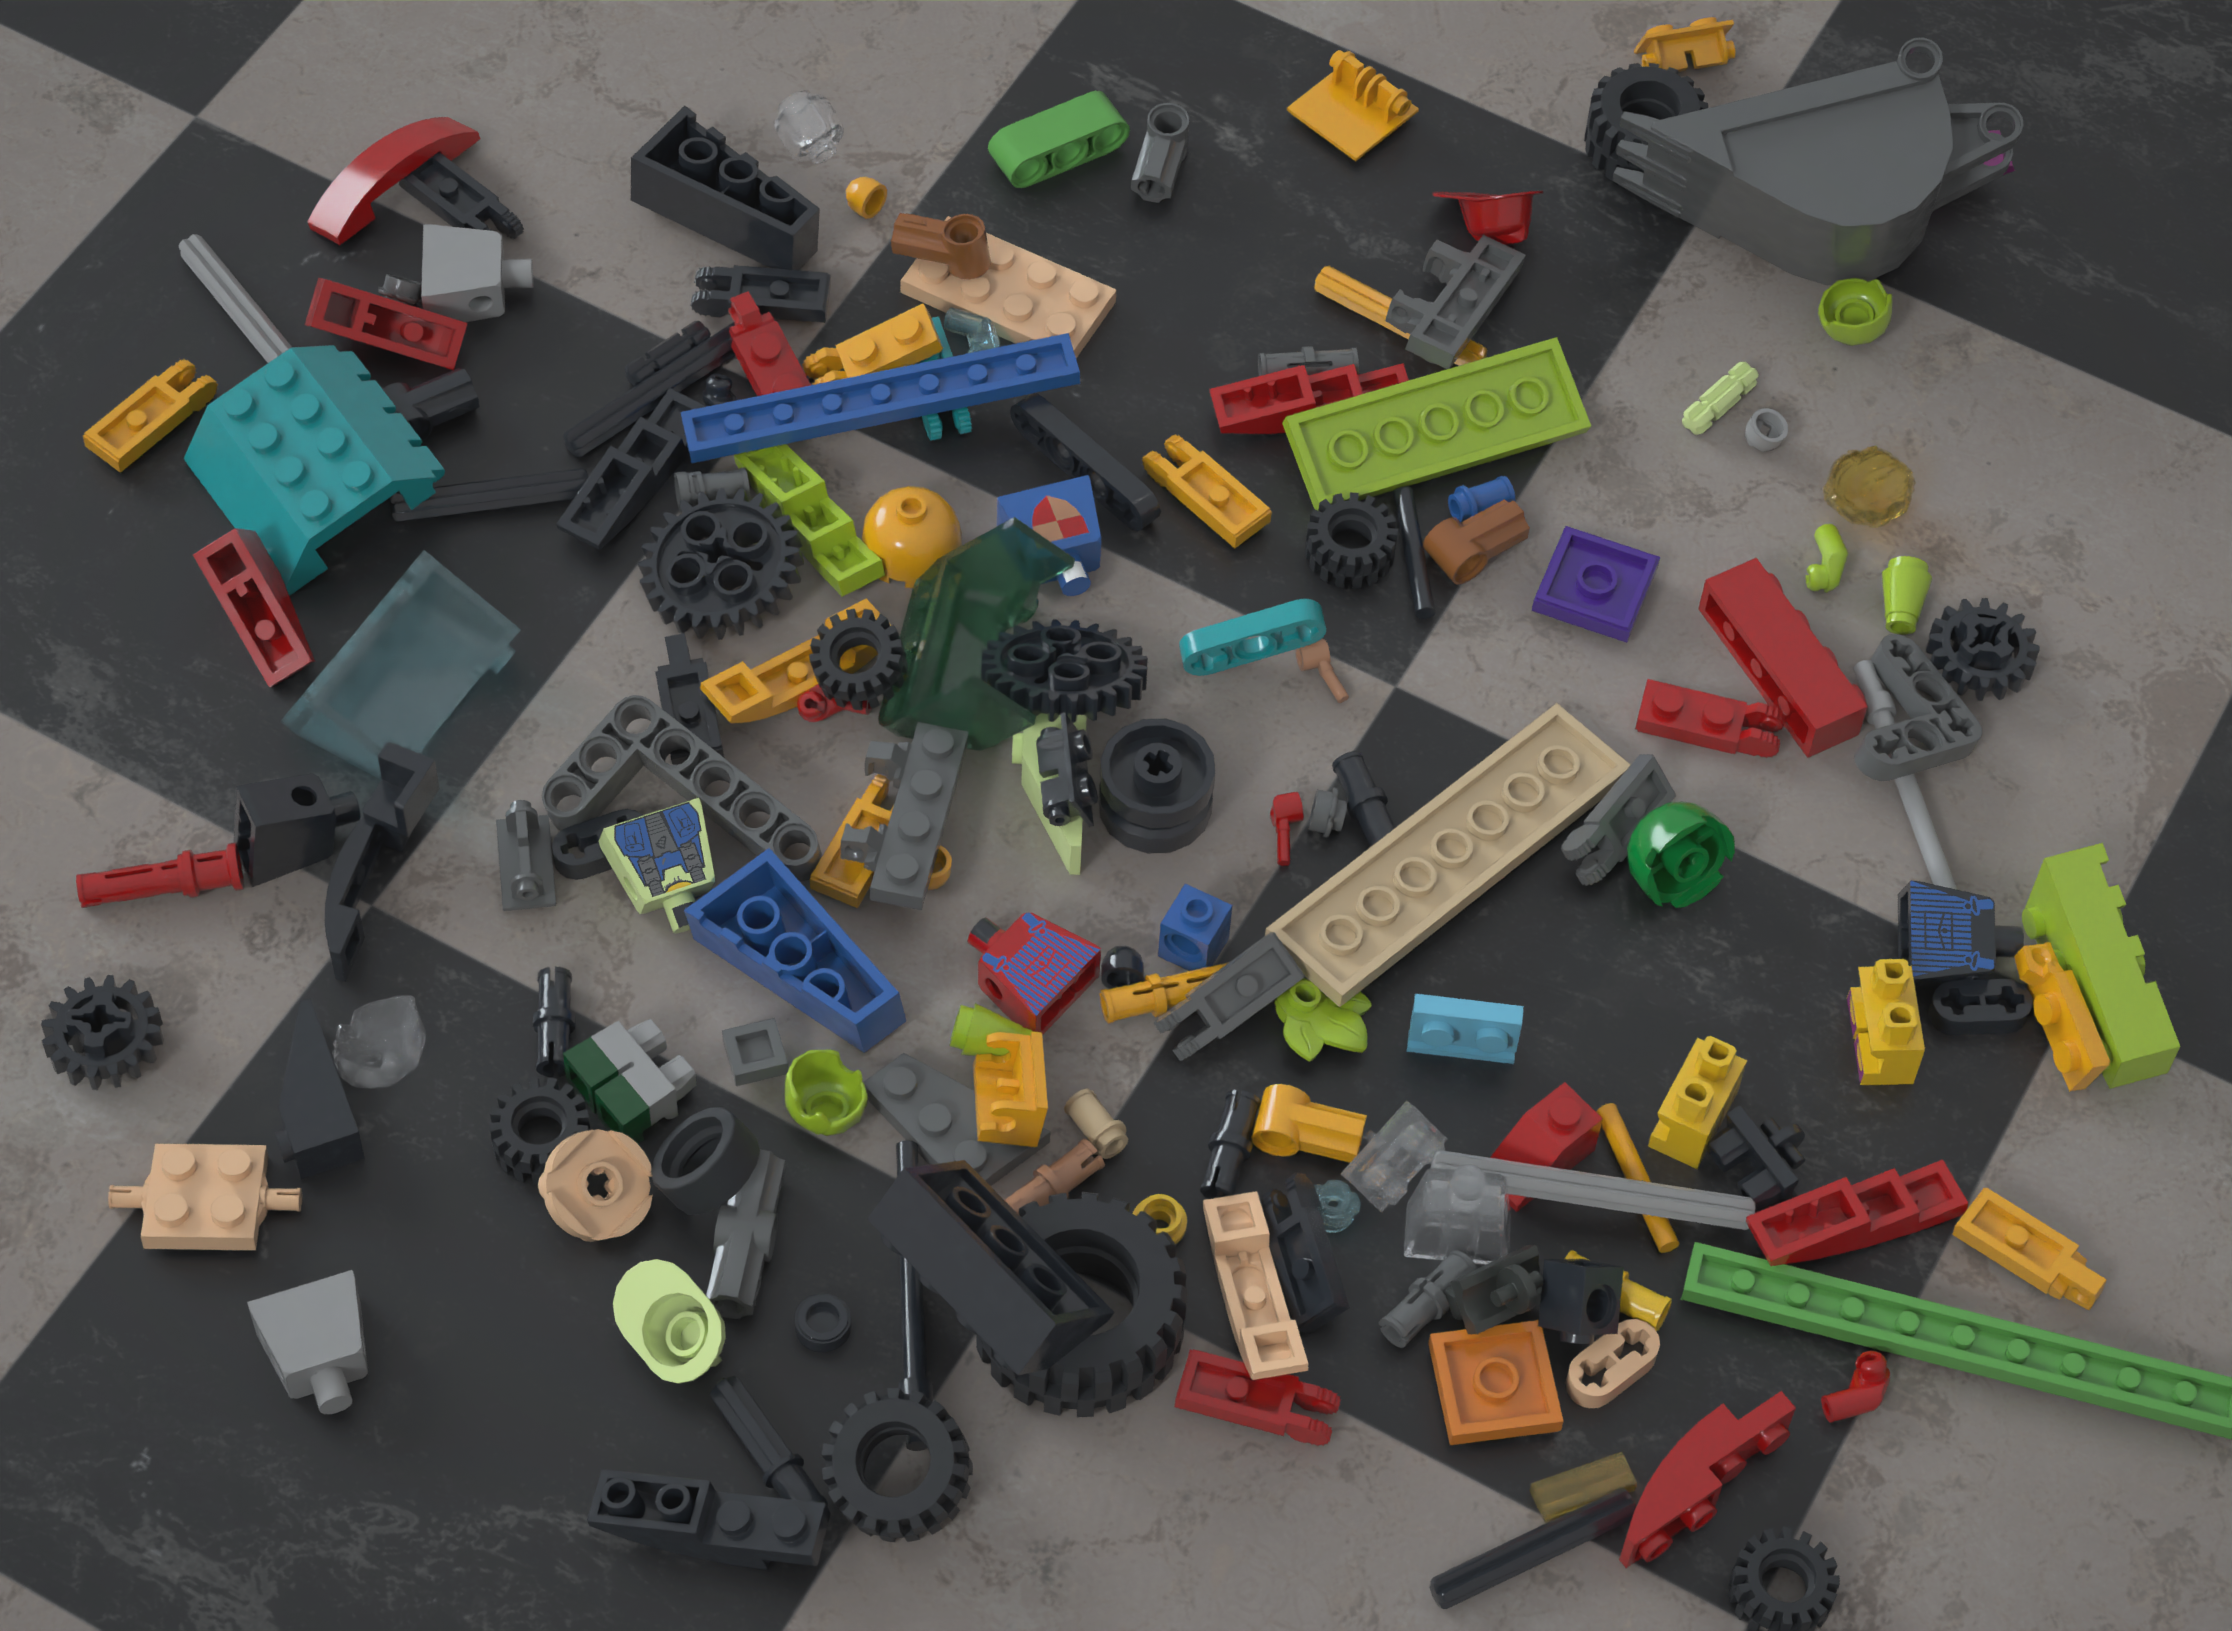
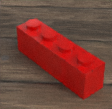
(1783, 656)

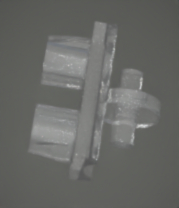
(1394, 1156)

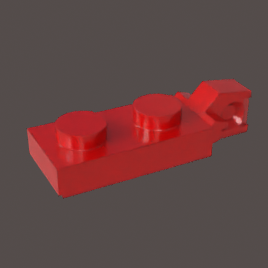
(763, 349)

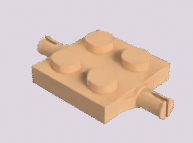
(205, 1197)

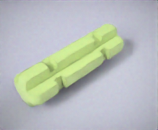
(1720, 398)

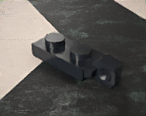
(682, 697)

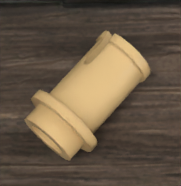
(1096, 1123)

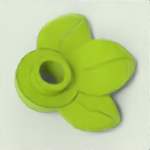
(1316, 1020)

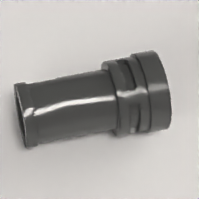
(690, 484)

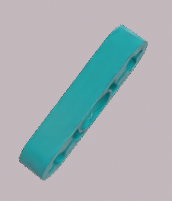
(1278, 628)

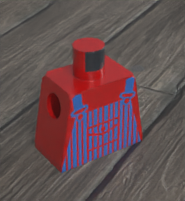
(1033, 968)

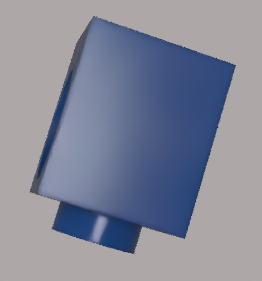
(1194, 929)

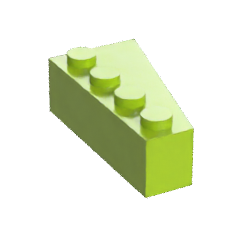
(2086, 930)

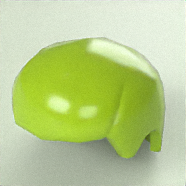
(1855, 311)
(824, 1093)

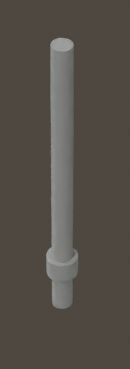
(1881, 714)

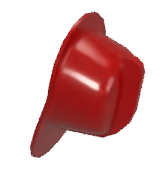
(1499, 217)

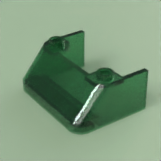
(949, 621)

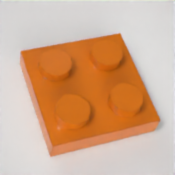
(1495, 1383)

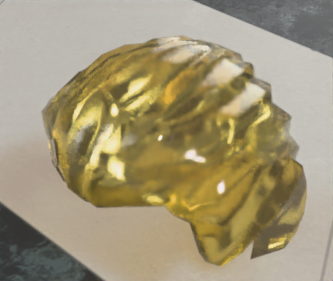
(1869, 487)

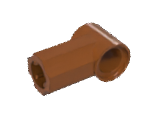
(954, 242)
(1467, 546)

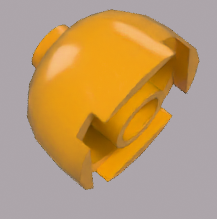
(910, 532)

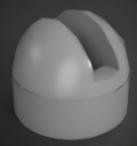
(1775, 435)

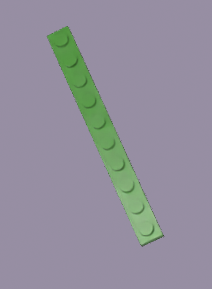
(1960, 1339)

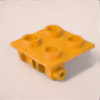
(1353, 106)

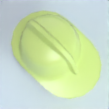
(669, 1321)

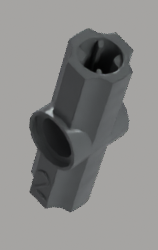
(746, 1239)

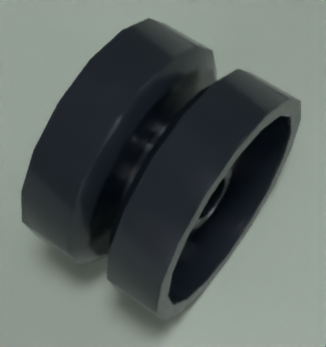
(1156, 785)

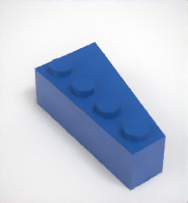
(794, 948)

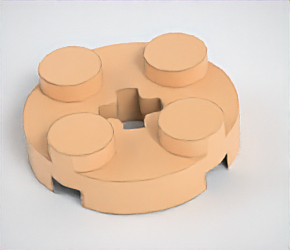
(566, 1184)

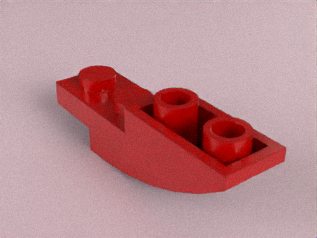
(1694, 1471)

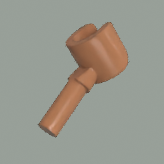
(1318, 656)

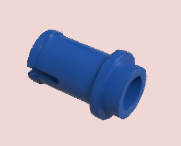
(1471, 501)

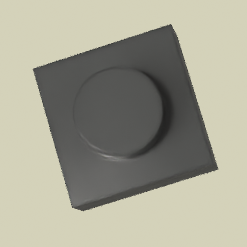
(755, 1052)

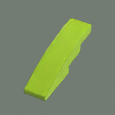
(822, 526)

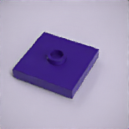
(1596, 584)

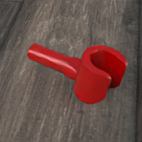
(1285, 810)

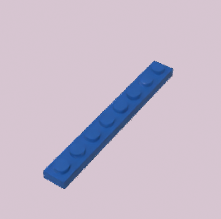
(880, 397)

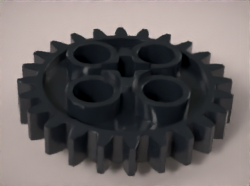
(721, 563)
(1065, 669)

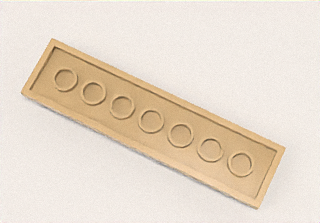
(1448, 854)

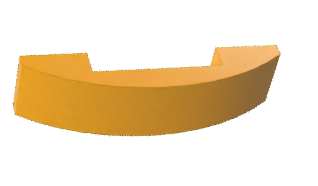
(777, 683)

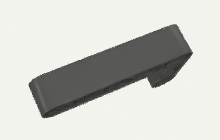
(688, 779)

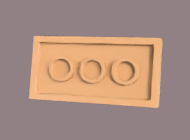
(1019, 293)

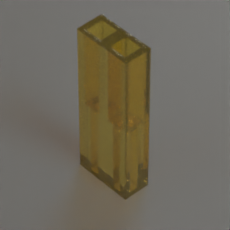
(1581, 1485)

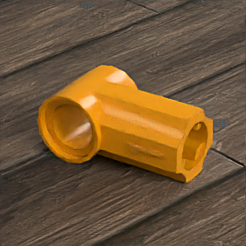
(1292, 1123)

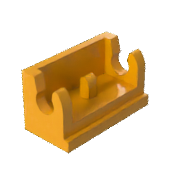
(1011, 1090)

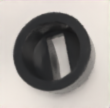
(1122, 967)

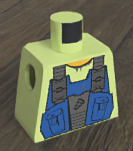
(662, 860)

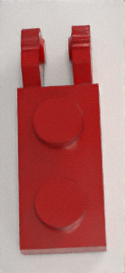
(1709, 720)
(1227, 1392)

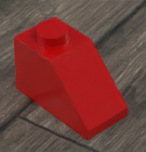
(1552, 1134)

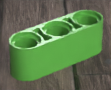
(1058, 139)

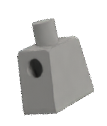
(468, 272)
(315, 1339)

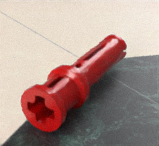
(186, 874)

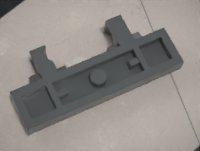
(1473, 288)
(908, 847)

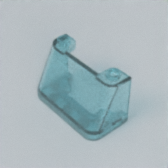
(403, 668)

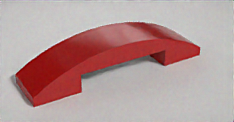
(347, 201)

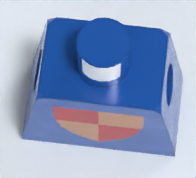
(1065, 517)

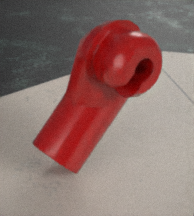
(816, 707)
(1865, 1390)

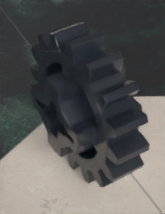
(1983, 649)
(106, 1035)

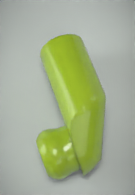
(1834, 556)

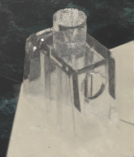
(1460, 1213)

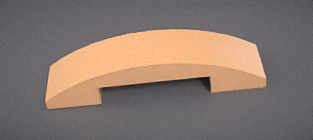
(1251, 1287)

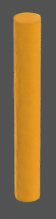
(1634, 1169)

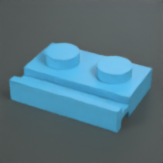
(1465, 1028)

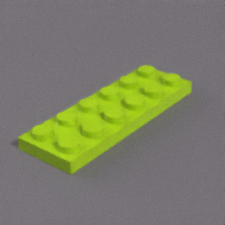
(1437, 423)

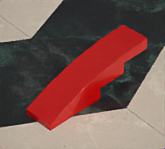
(1265, 400)
(1857, 1215)

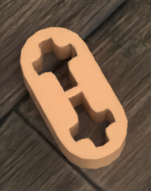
(1619, 1373)

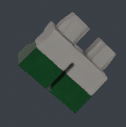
(622, 1081)

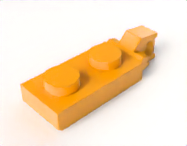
(2063, 1015)
(2028, 1249)

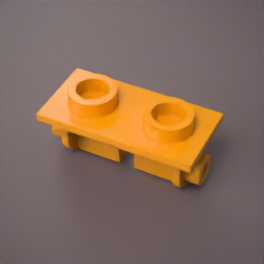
(1702, 39)

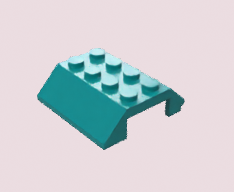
(307, 454)

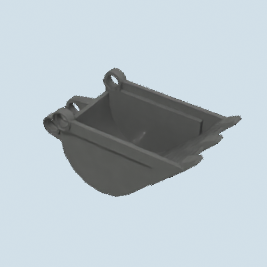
(1822, 172)

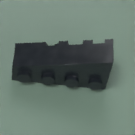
(723, 195)

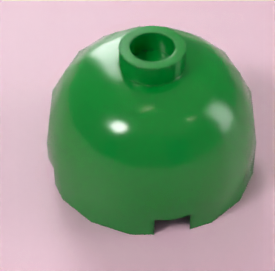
(1679, 853)

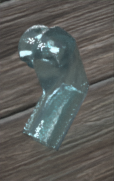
(978, 329)

